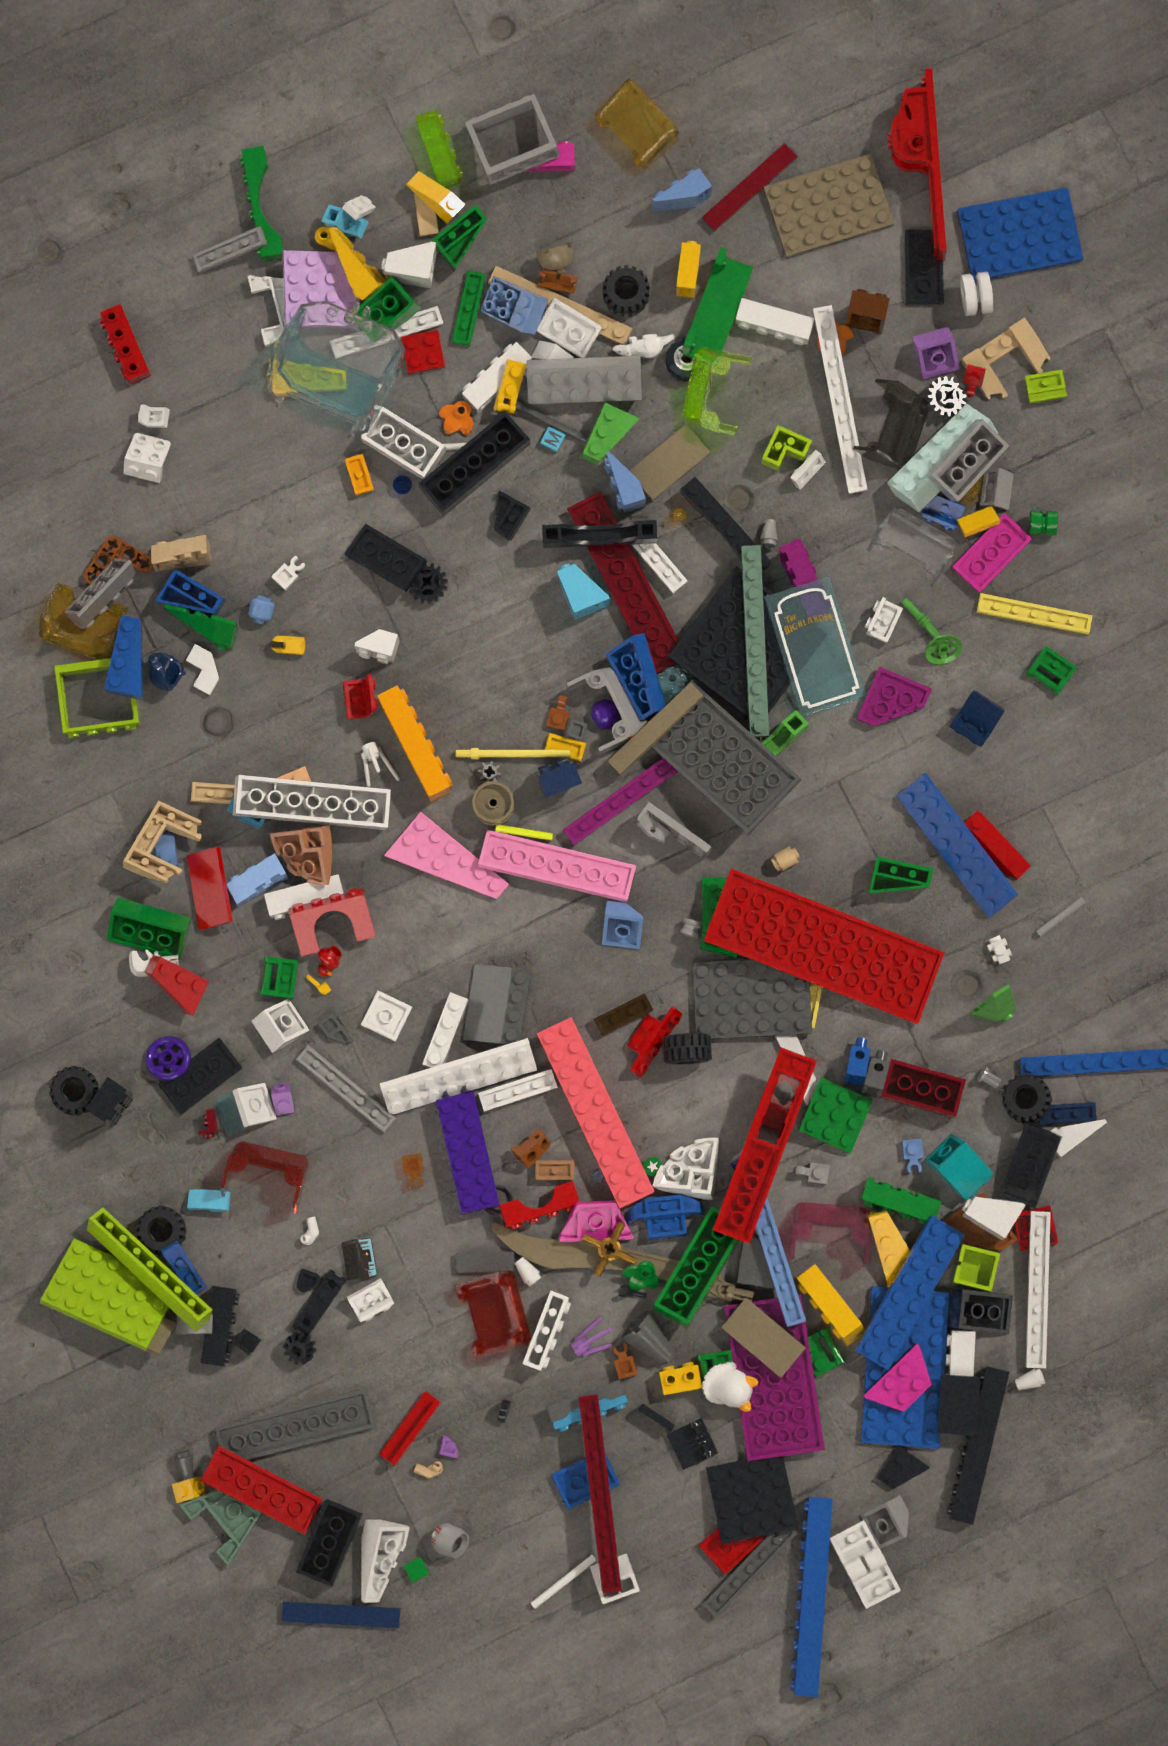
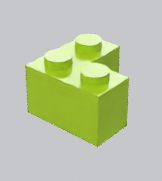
(785, 443)

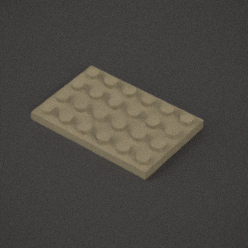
(828, 206)

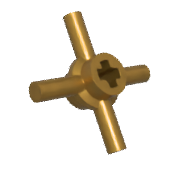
(602, 1251)

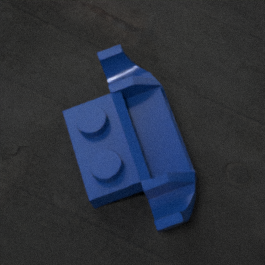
(665, 1215)

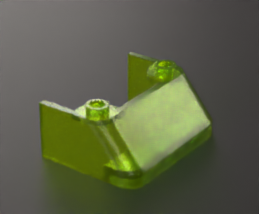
(705, 363)

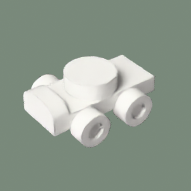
(998, 946)

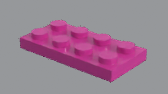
(991, 553)

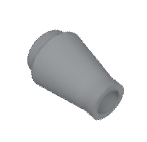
(769, 534)

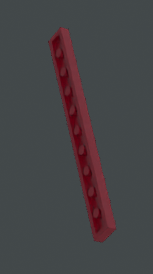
(600, 1494)

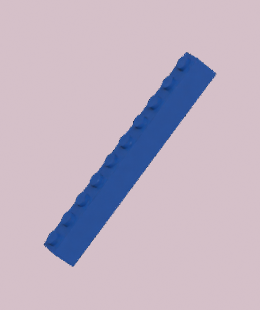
(812, 1596)

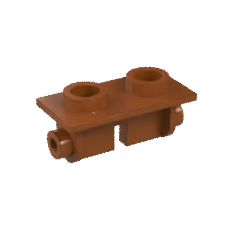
(562, 282)

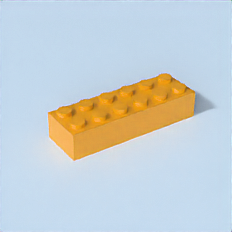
(412, 739)

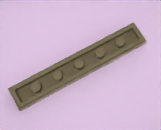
(656, 729)

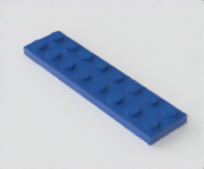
(957, 845)
(909, 1292)

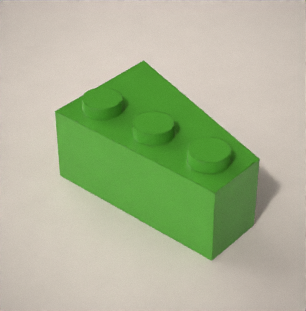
(606, 432)

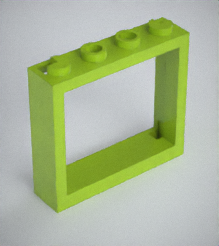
(86, 667)

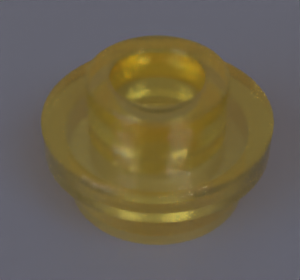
(678, 514)

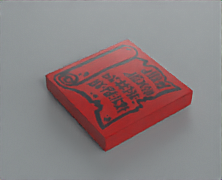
(1022, 1227)

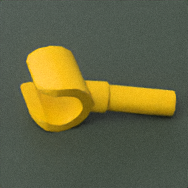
(323, 988)

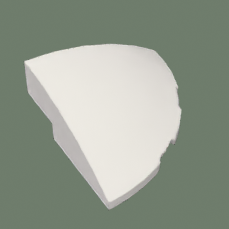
(690, 1170)

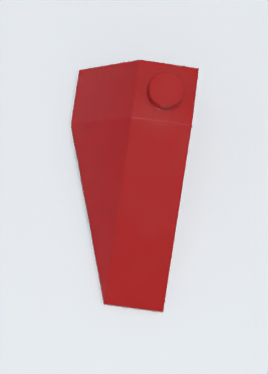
(997, 846)

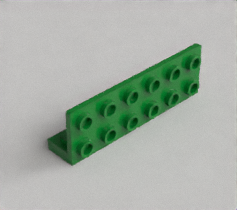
(718, 305)

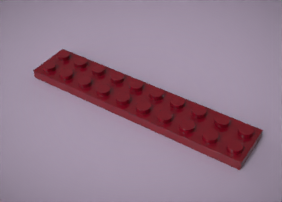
(627, 583)

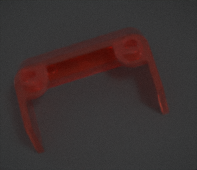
(292, 1164)

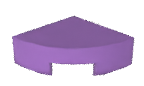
(448, 1448)

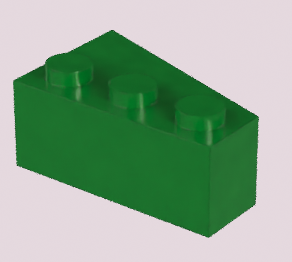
(459, 236)
(898, 875)

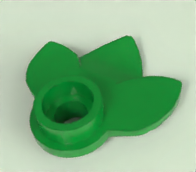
(641, 1276)

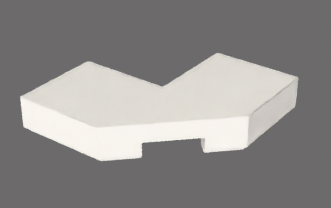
(209, 676)

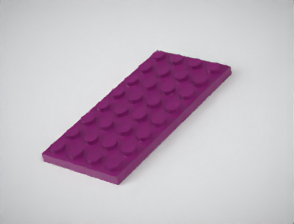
(783, 1409)

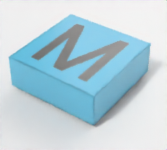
(552, 439)

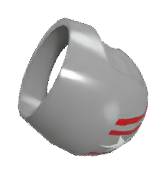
(444, 1538)

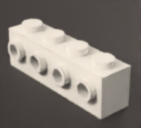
(544, 1335)

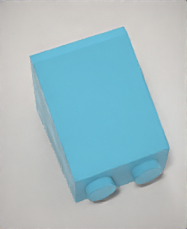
(580, 591)

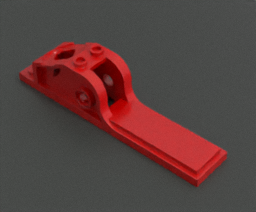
(917, 150)
(760, 1158)

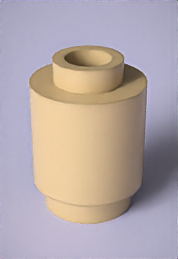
(785, 858)

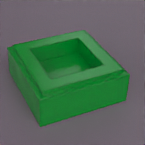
(416, 1569)

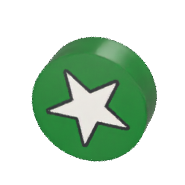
(651, 1166)

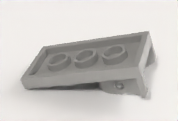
(654, 819)

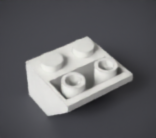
(378, 645)
(627, 1578)

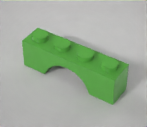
(786, 733)

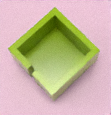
(976, 1268)

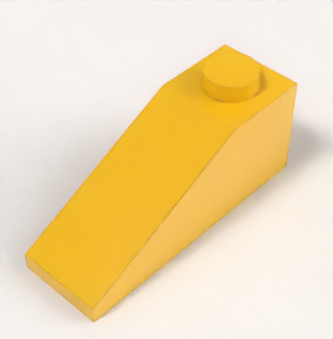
(436, 196)

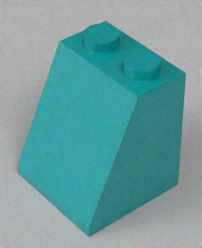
(959, 1166)

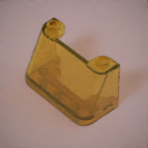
(638, 124)
(93, 641)

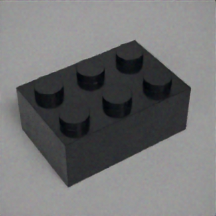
(110, 1102)

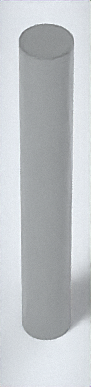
(1060, 917)

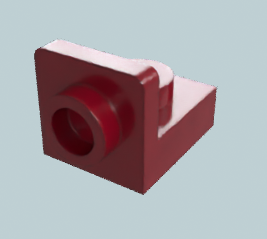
(210, 1121)

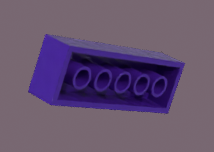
(467, 1153)

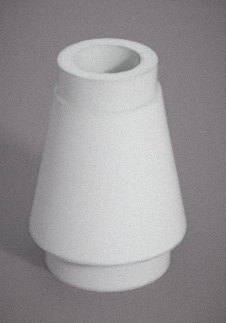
(527, 1271)
(1030, 1380)

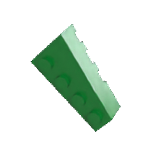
(899, 1201)

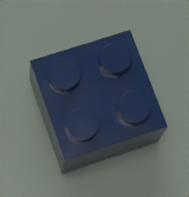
(558, 776)

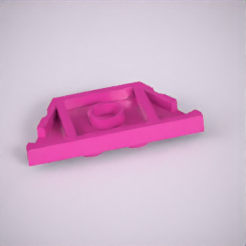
(594, 1219)
(902, 1382)

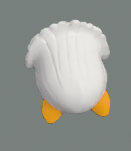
(729, 1386)

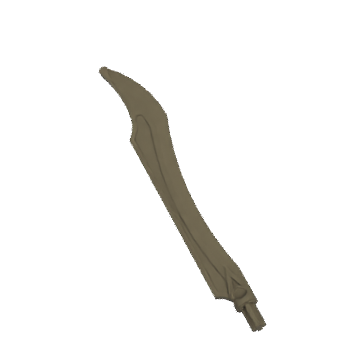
(579, 1254)

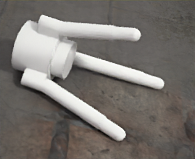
(372, 752)

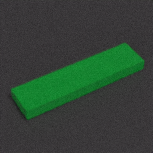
(468, 308)

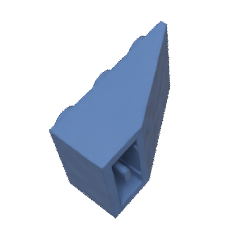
(684, 193)
(514, 305)
(628, 487)

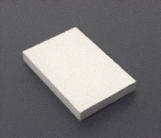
(569, 328)

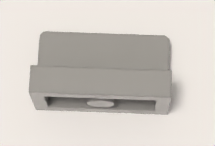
(996, 488)

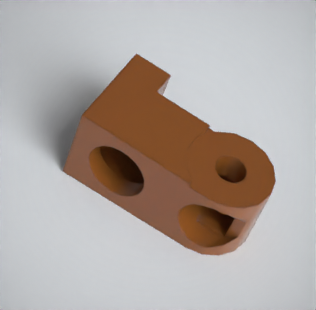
(532, 1148)

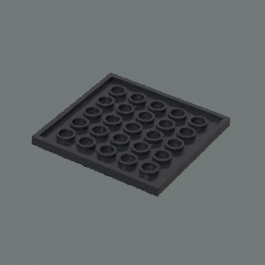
(716, 648)

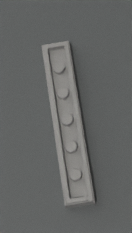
(346, 1088)

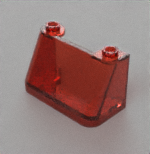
(495, 1313)

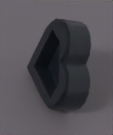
(307, 1280)
(504, 1410)

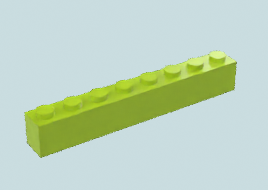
(149, 1269)

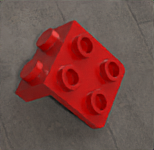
(360, 698)

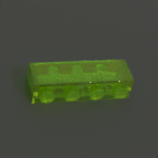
(438, 149)

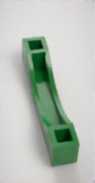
(256, 167)

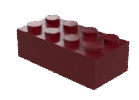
(923, 1088)

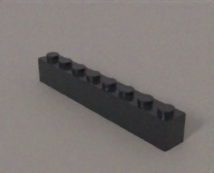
(978, 1447)

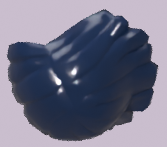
(165, 671)

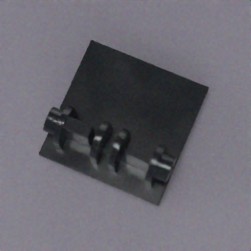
(692, 1443)

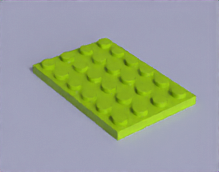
(104, 1295)

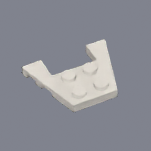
(260, 284)

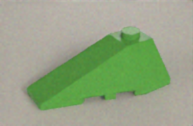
(997, 1006)

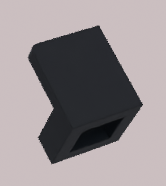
(247, 1342)

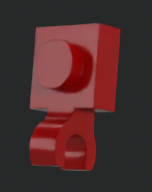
(974, 377)

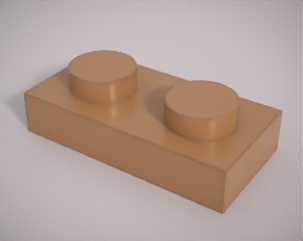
(554, 1169)

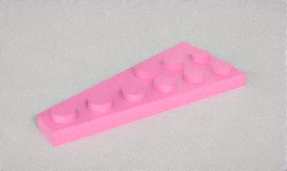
(438, 854)

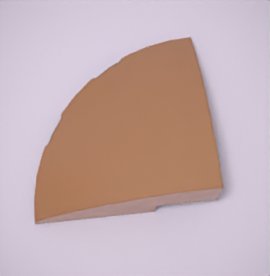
(306, 852)

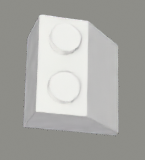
(280, 1025)

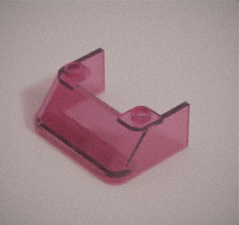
(810, 1214)

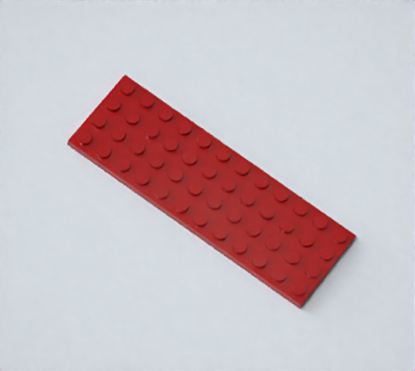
(823, 946)

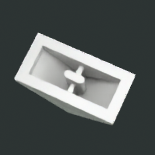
(548, 350)

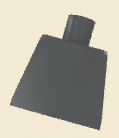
(875, 1080)

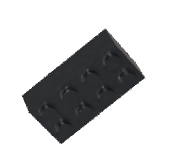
(329, 1542)

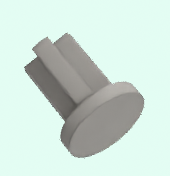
(988, 1078)

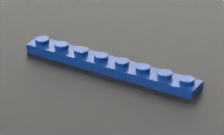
(1095, 1062)

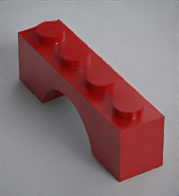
(516, 1213)

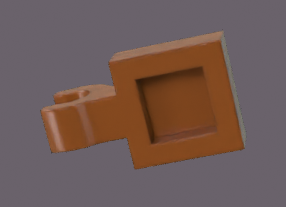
(558, 717)

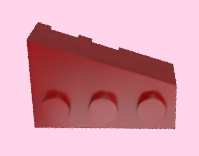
(178, 983)

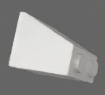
(412, 265)
(992, 1214)

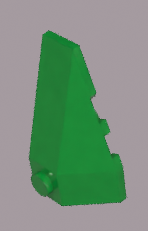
(216, 629)

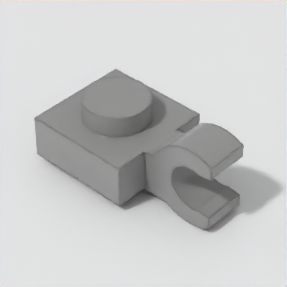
(816, 1172)

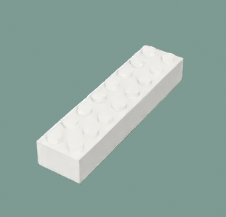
(311, 802)

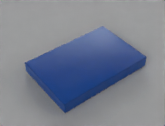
(574, 1482)

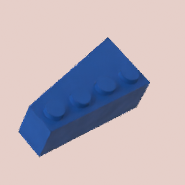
(126, 663)
(637, 675)

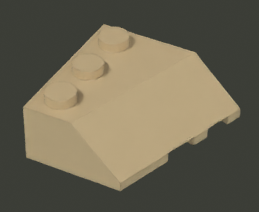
(181, 553)

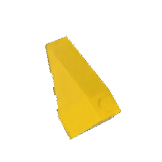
(361, 277)

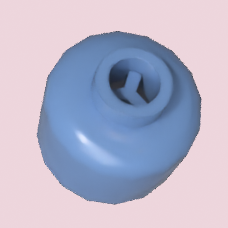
(261, 609)

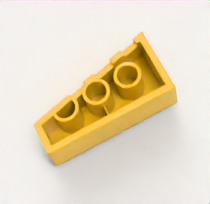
(831, 1305)

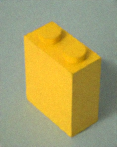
(688, 269)

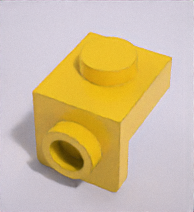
(188, 1489)

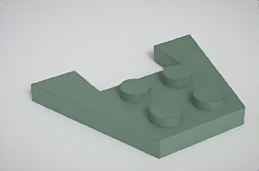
(232, 1516)

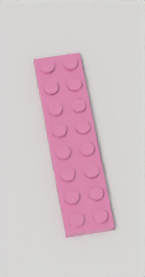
(557, 866)

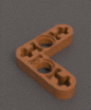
(117, 553)

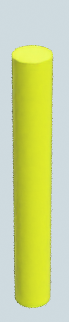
(523, 832)

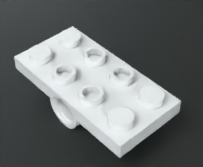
(865, 1564)

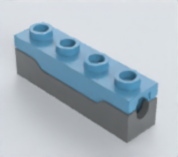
(568, 1411)

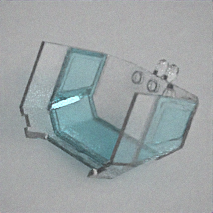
(336, 363)

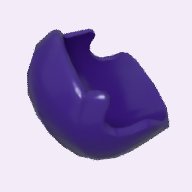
(605, 714)

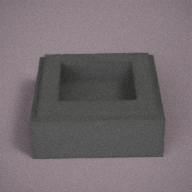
(575, 729)

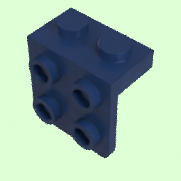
(977, 718)

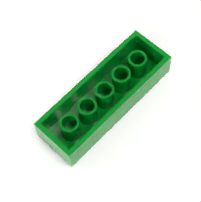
(696, 1273)

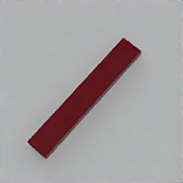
(749, 187)

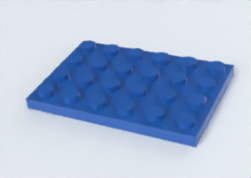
(1020, 234)

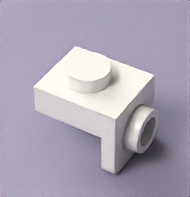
(153, 416)

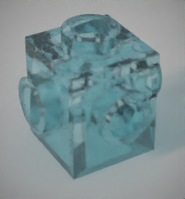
(671, 674)

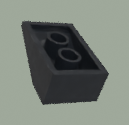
(979, 1311)

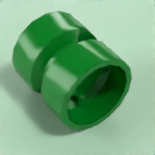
(1043, 523)

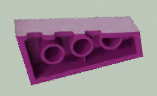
(796, 563)

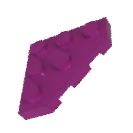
(892, 698)

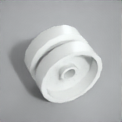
(976, 295)

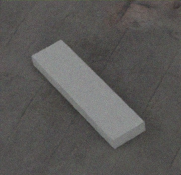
(229, 249)

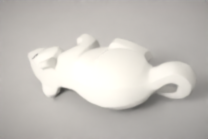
(647, 347)

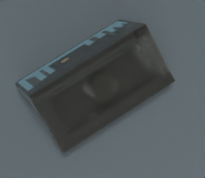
(359, 1258)

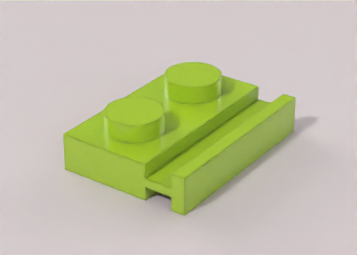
(1045, 386)

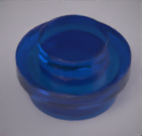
(402, 484)

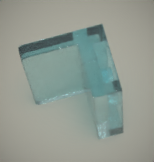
(230, 1115)

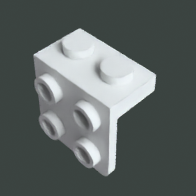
(146, 457)

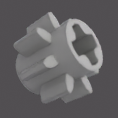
(486, 768)

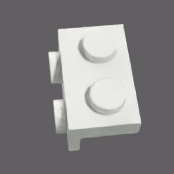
(884, 620)
(370, 1300)

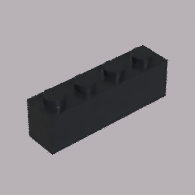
(216, 1344)

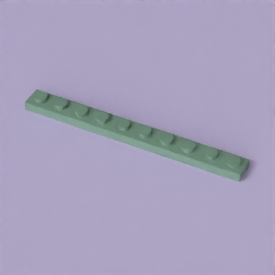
(755, 640)

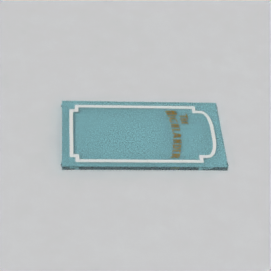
(815, 646)

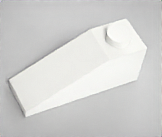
(1075, 1134)

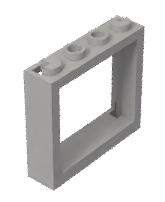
(519, 163)

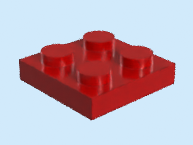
(423, 352)

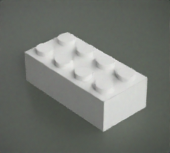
(404, 444)

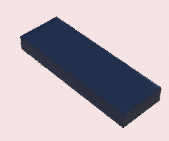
(1070, 1114)

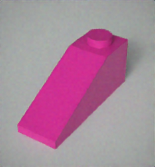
(565, 162)

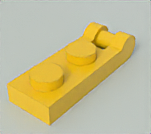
(509, 386)

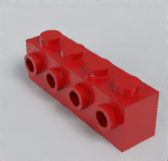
(125, 344)

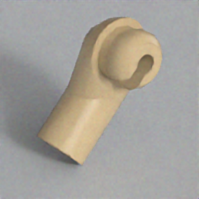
(430, 1471)

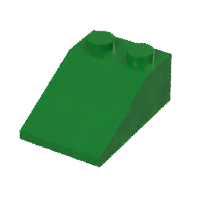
(390, 305)

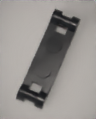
(319, 1303)

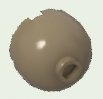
(556, 257)

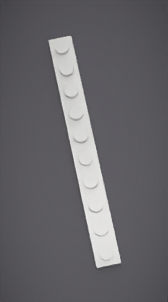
(840, 399)

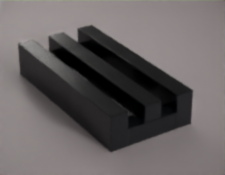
(656, 1417)

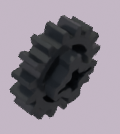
(432, 576)

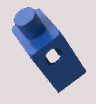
(857, 1068)

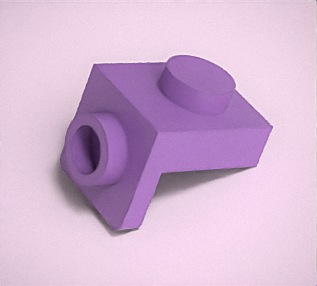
(282, 1099)

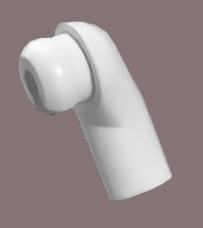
(312, 1232)

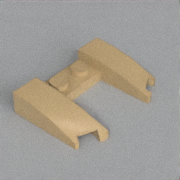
(1017, 335)
(162, 818)

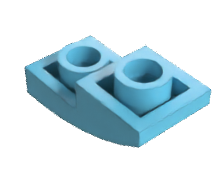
(208, 1200)

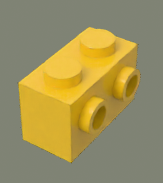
(680, 1379)

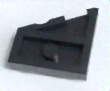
(509, 515)
(901, 1468)

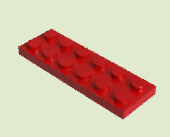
(261, 1490)

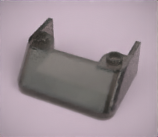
(901, 428)

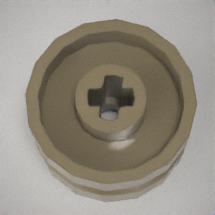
(489, 814)

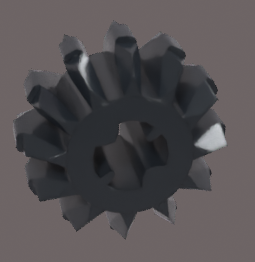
(299, 1348)

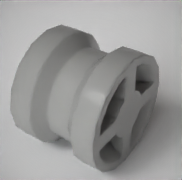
(690, 928)

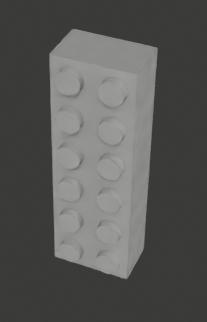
(584, 380)

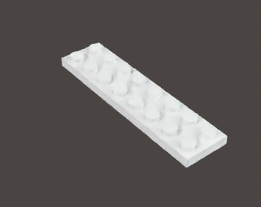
(458, 1076)

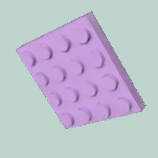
(314, 278)

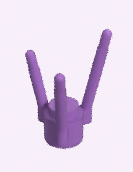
(582, 1345)

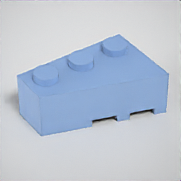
(256, 880)

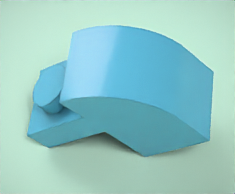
(339, 218)

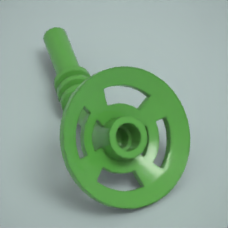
(941, 641)

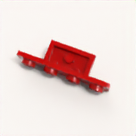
(648, 1039)

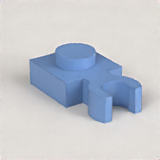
(913, 1151)

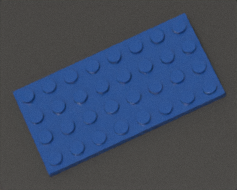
(919, 1422)

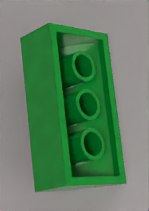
(148, 928)

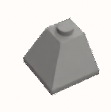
(887, 1521)

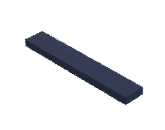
(341, 1614)

